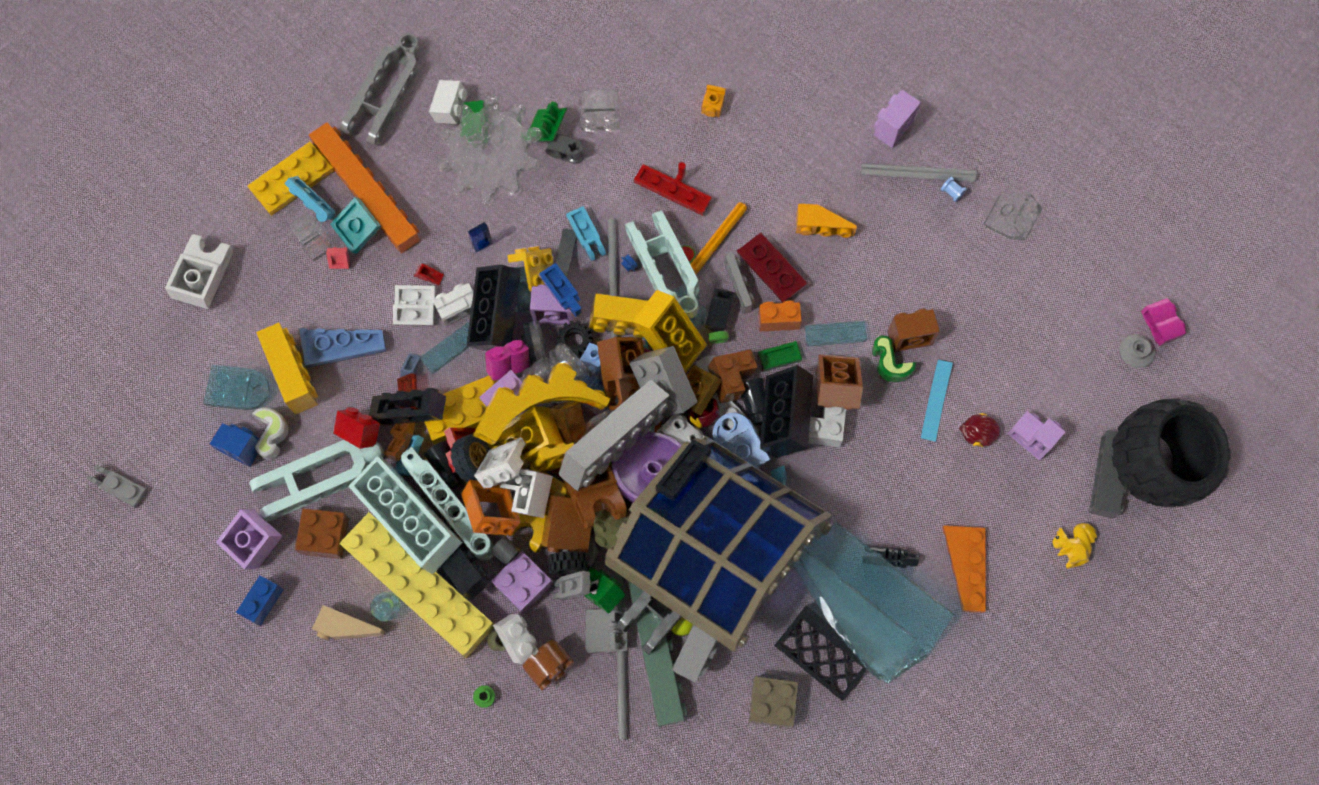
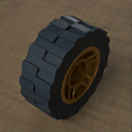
(468, 455)

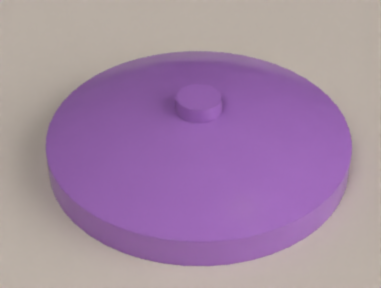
(642, 463)

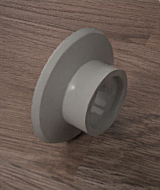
(1132, 356)

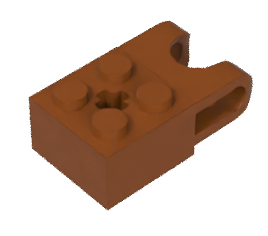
(615, 368)
(598, 496)

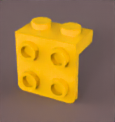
(534, 262)

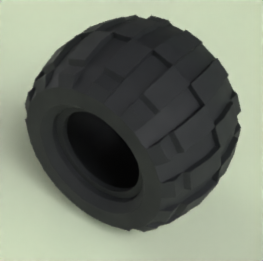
(1197, 449)

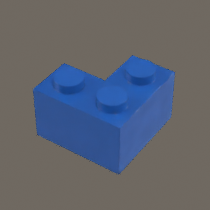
(236, 443)

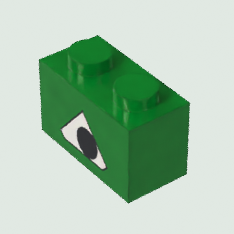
(604, 591)

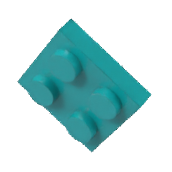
(355, 225)

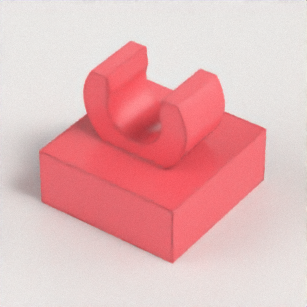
(338, 258)

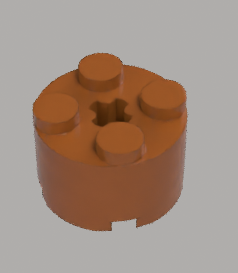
(548, 664)

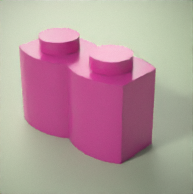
(1163, 321)
(512, 357)

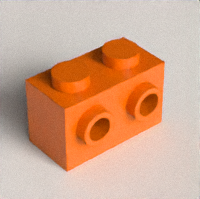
(779, 316)

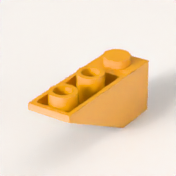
(818, 220)

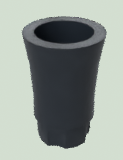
(754, 399)
(437, 457)

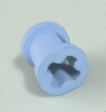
(953, 189)

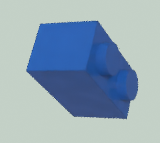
(259, 600)

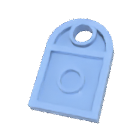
(741, 439)

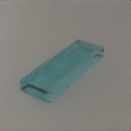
(835, 333)
(446, 350)

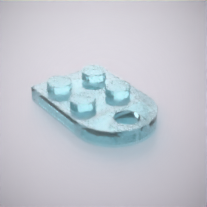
(235, 388)

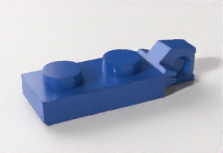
(561, 289)

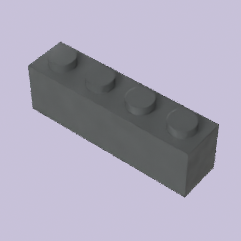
(1107, 489)

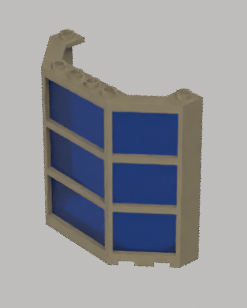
(717, 544)

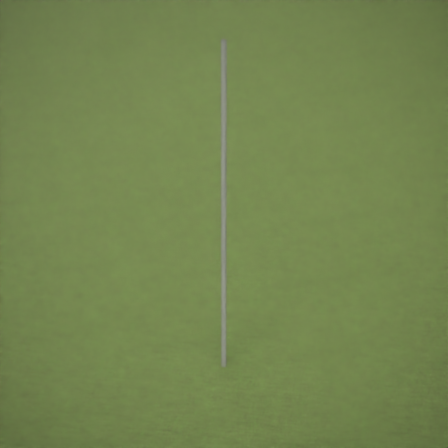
(621, 655)

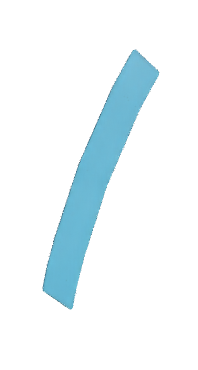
(936, 400)

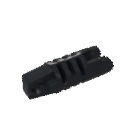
(896, 557)

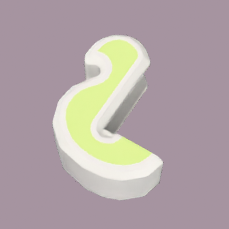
(273, 434)

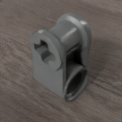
(565, 148)
(505, 550)

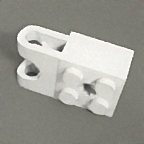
(198, 273)

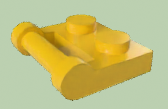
(550, 459)

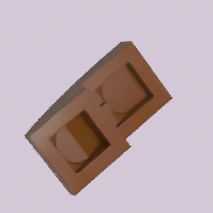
(402, 437)

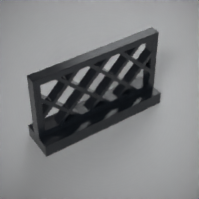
(830, 634)

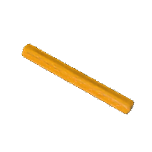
(718, 237)

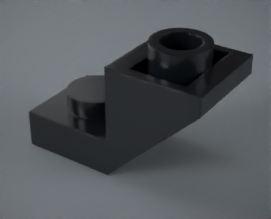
(719, 310)

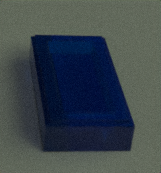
(480, 237)

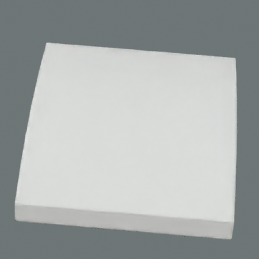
(414, 305)

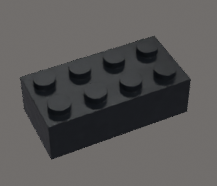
(493, 307)
(786, 412)

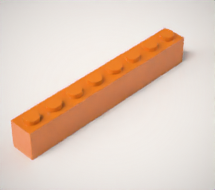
(363, 186)

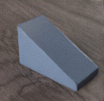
(410, 364)

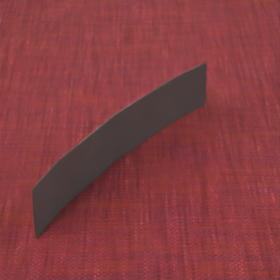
(565, 250)

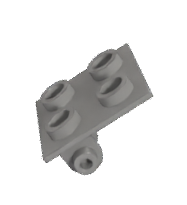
(602, 632)

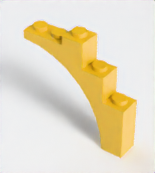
(559, 387)

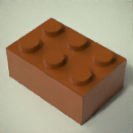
(839, 382)

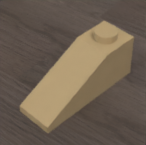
(342, 626)

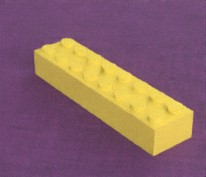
(422, 591)

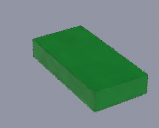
(780, 356)

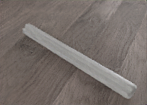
(918, 172)

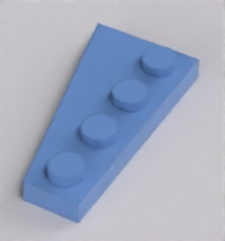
(331, 346)

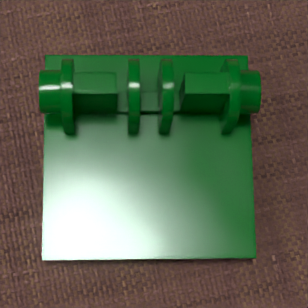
(548, 121)

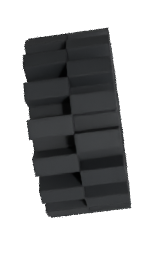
(575, 328)
(567, 562)

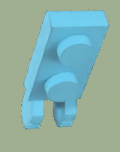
(585, 231)

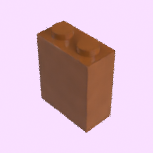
(564, 527)

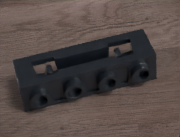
(429, 405)

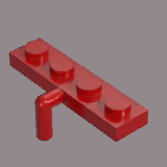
(673, 188)

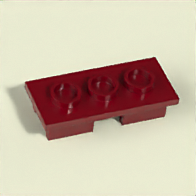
(771, 267)

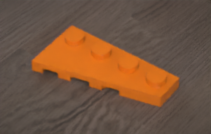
(967, 556)

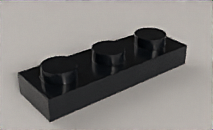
(683, 470)

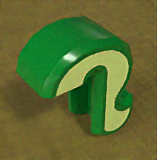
(887, 365)

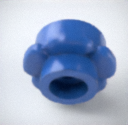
(628, 263)

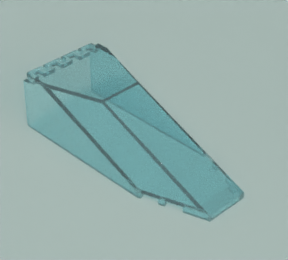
(871, 603)

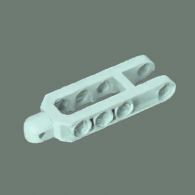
(665, 243)
(423, 474)
(316, 492)

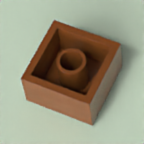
(913, 330)
(321, 533)

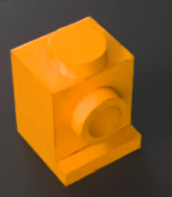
(713, 101)

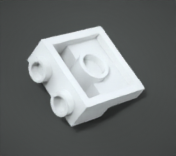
(501, 464)

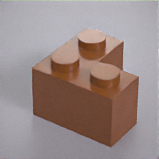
(731, 370)

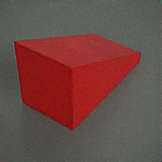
(428, 274)

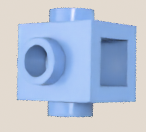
(591, 359)

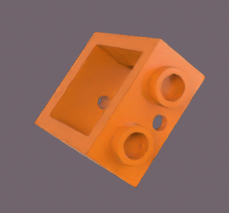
(474, 494)

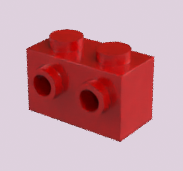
(356, 428)

